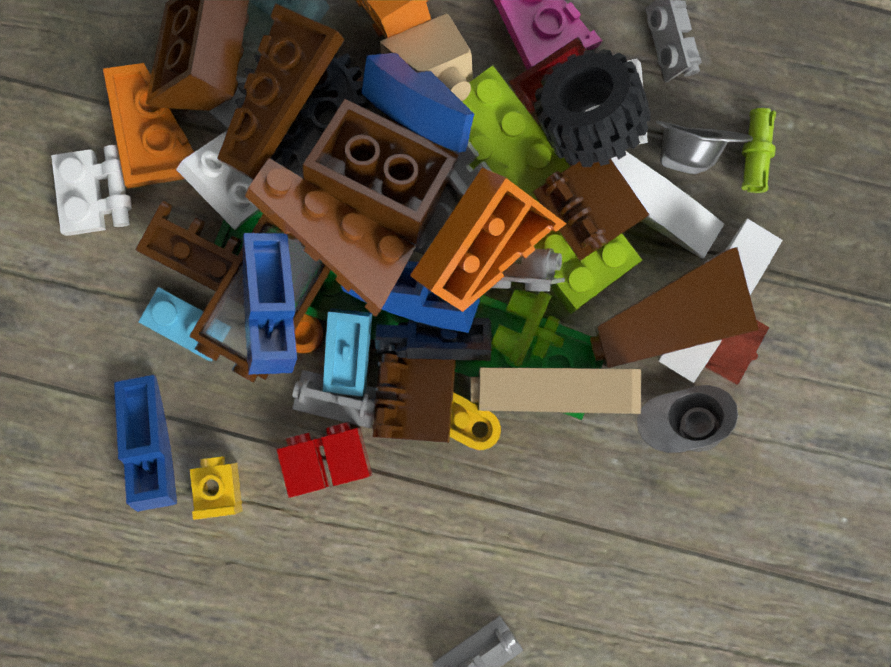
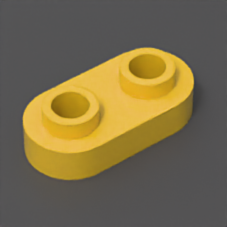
(463, 418)

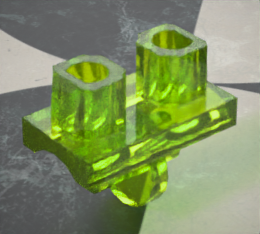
(531, 308)

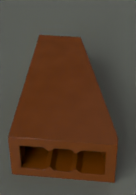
(685, 313)

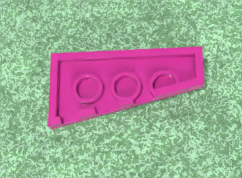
(543, 27)

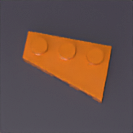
(146, 136)

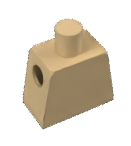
(438, 49)

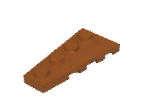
(346, 241)

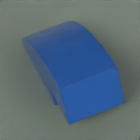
(417, 101)
(268, 304)
(421, 305)
(144, 444)

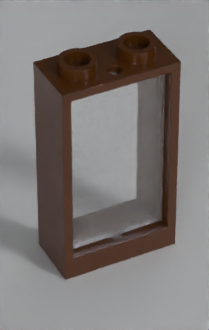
(223, 321)

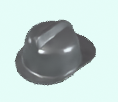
(694, 148)
(688, 419)

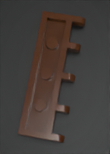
(186, 250)

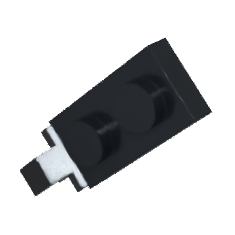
(425, 341)

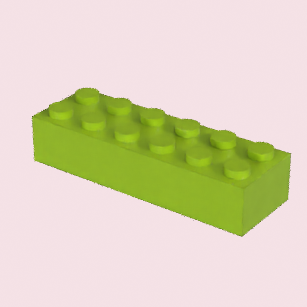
(519, 150)

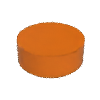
(309, 335)

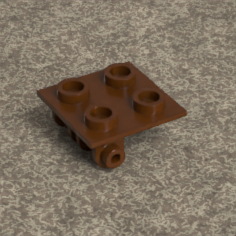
(592, 203)
(414, 398)

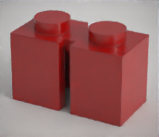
(304, 465)

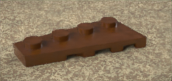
(286, 74)

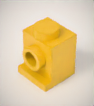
(228, 497)

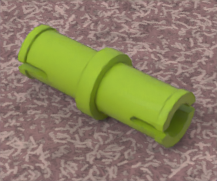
(759, 150)

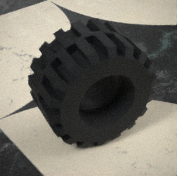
(585, 83)

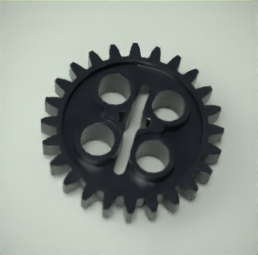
(309, 130)

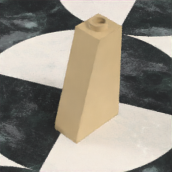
(558, 390)

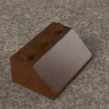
(198, 54)
(380, 170)

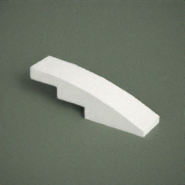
(670, 209)
(756, 250)

